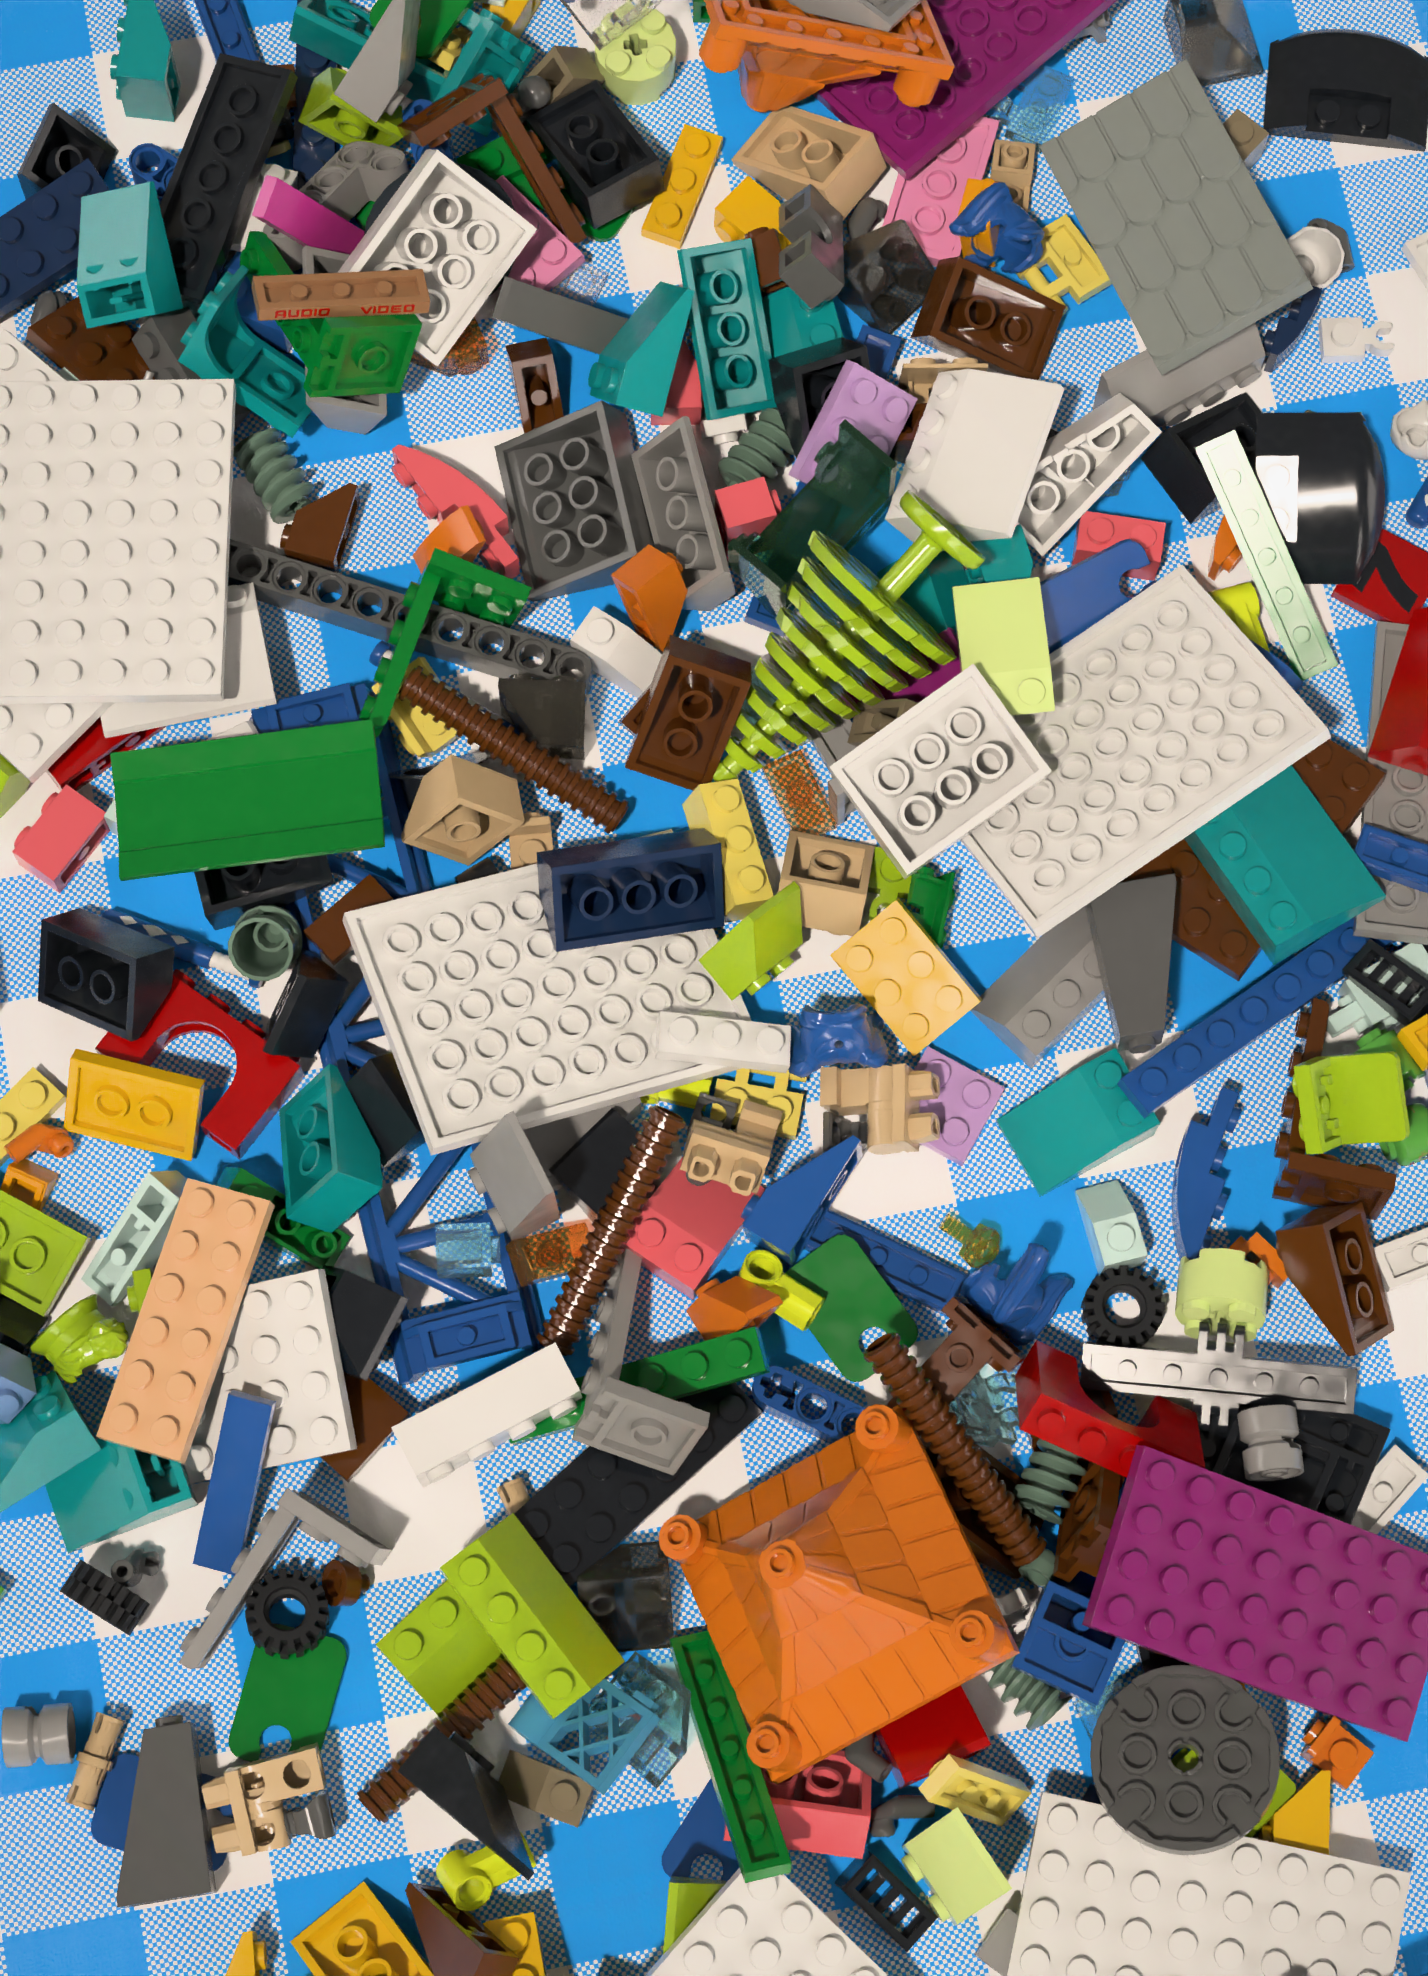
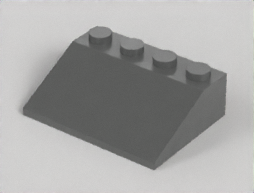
(574, 501)

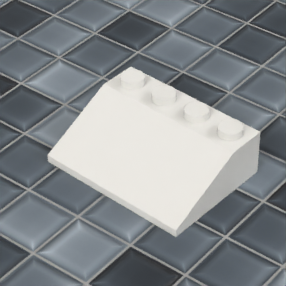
(452, 232)
(977, 451)
(246, 676)
(939, 771)

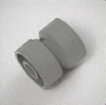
(1270, 1443)
(35, 1735)

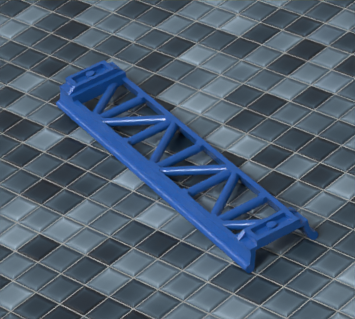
(487, 1322)

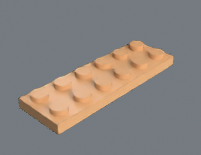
(185, 1320)

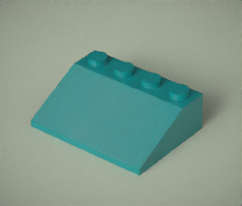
(1284, 866)

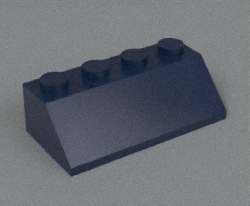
(631, 889)

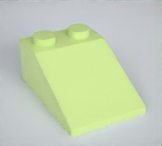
(1006, 639)
(954, 1868)

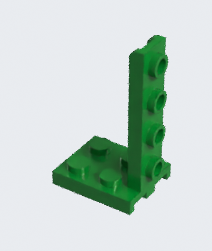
(340, 352)
(455, 586)

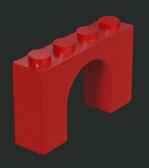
(260, 1079)
(1061, 1413)

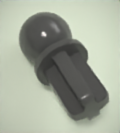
(532, 94)

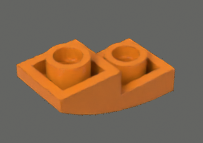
(457, 535)
(1224, 552)

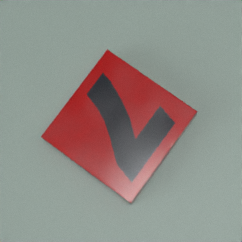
(1391, 582)

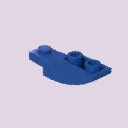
(1195, 1190)

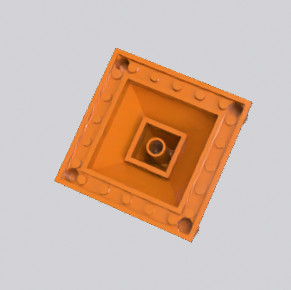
(793, 53)
(840, 1594)

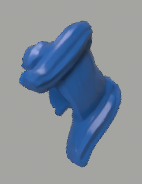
(1018, 235)
(836, 1038)
(1019, 1302)

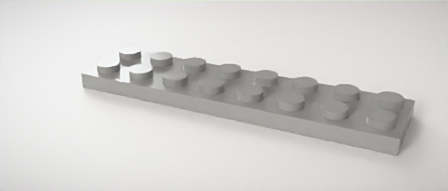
(1396, 807)

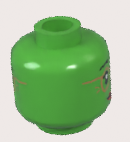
(1416, 1145)

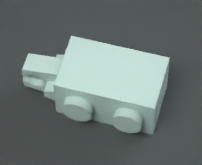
(1364, 1013)

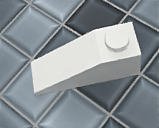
(616, 652)

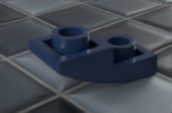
(1290, 330)

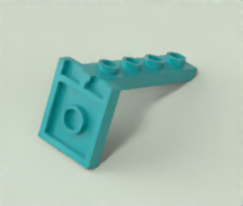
(488, 52)

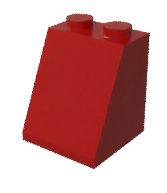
(930, 1734)

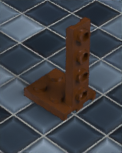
(467, 106)
(1321, 1178)
(967, 1352)
(1087, 1522)

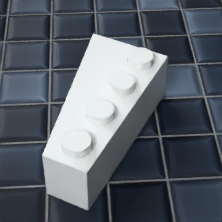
(1081, 466)
(487, 1415)

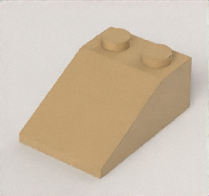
(806, 149)

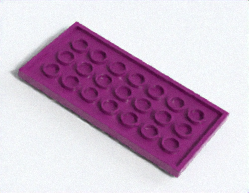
(992, 53)
(1265, 1594)

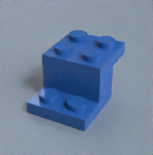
(1061, 1648)

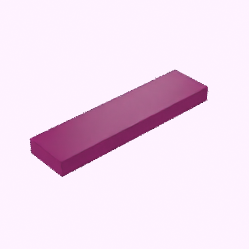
(304, 218)

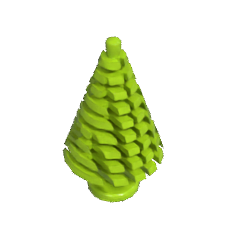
(856, 626)

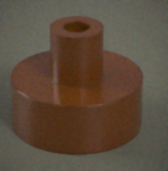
(343, 1583)

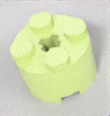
(639, 61)
(1223, 1291)

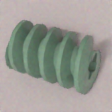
(757, 451)
(273, 474)
(1048, 1480)
(1033, 1695)

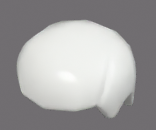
(1318, 254)
(1410, 431)

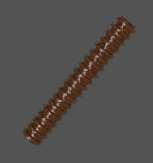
(513, 749)
(611, 1229)
(955, 1449)
(462, 1718)

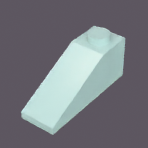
(136, 1236)

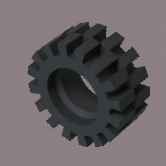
(1127, 1282)
(105, 1597)
(293, 1640)

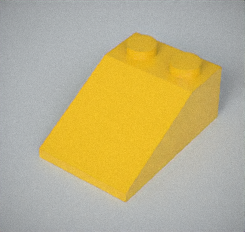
(359, 1940)

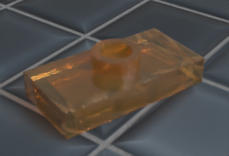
(799, 795)
(547, 1253)

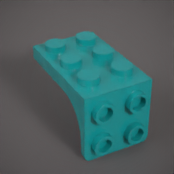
(225, 348)

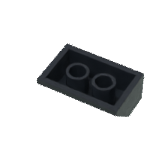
(103, 972)

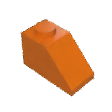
(652, 593)
(731, 1307)

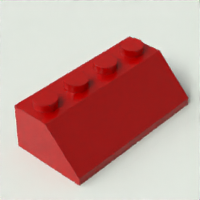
(1403, 722)

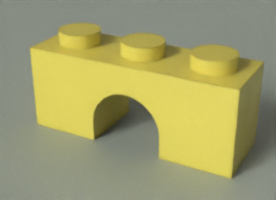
(724, 814)

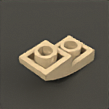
(1014, 166)

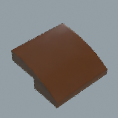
(372, 1418)

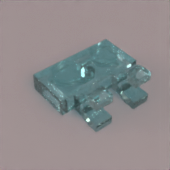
(1038, 109)
(976, 1406)

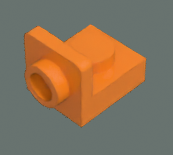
(1259, 1249)
(1335, 1750)

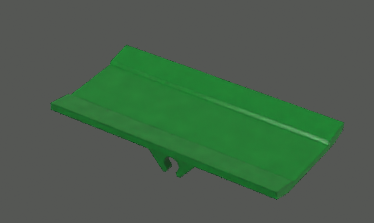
(247, 800)

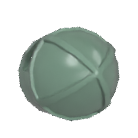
(265, 942)

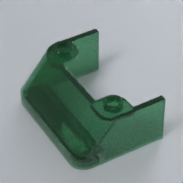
(841, 501)

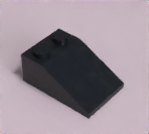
(597, 154)
(804, 381)
(1176, 461)
(234, 890)
(462, 1786)

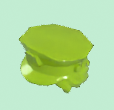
(80, 1339)

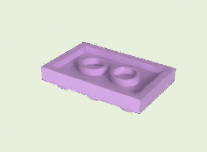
(865, 402)

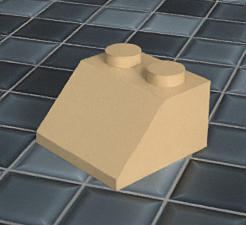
(462, 810)
(830, 878)

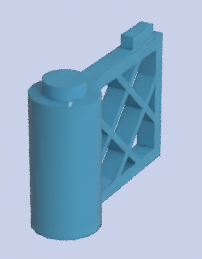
(547, 1733)

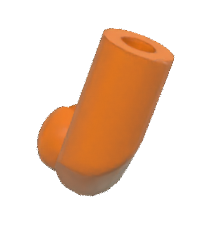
(40, 1138)

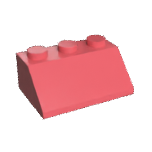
(823, 1808)

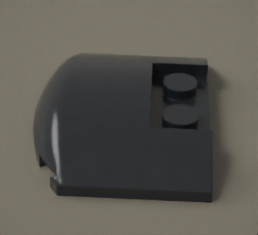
(1347, 89)
(1323, 490)
(1336, 1455)

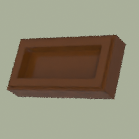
(328, 930)

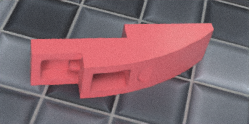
(445, 490)

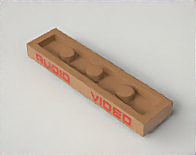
(340, 294)

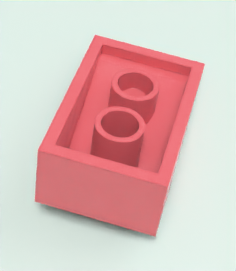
(687, 1230)

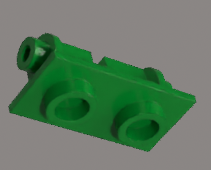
(934, 899)

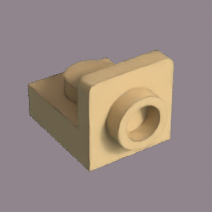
(530, 838)

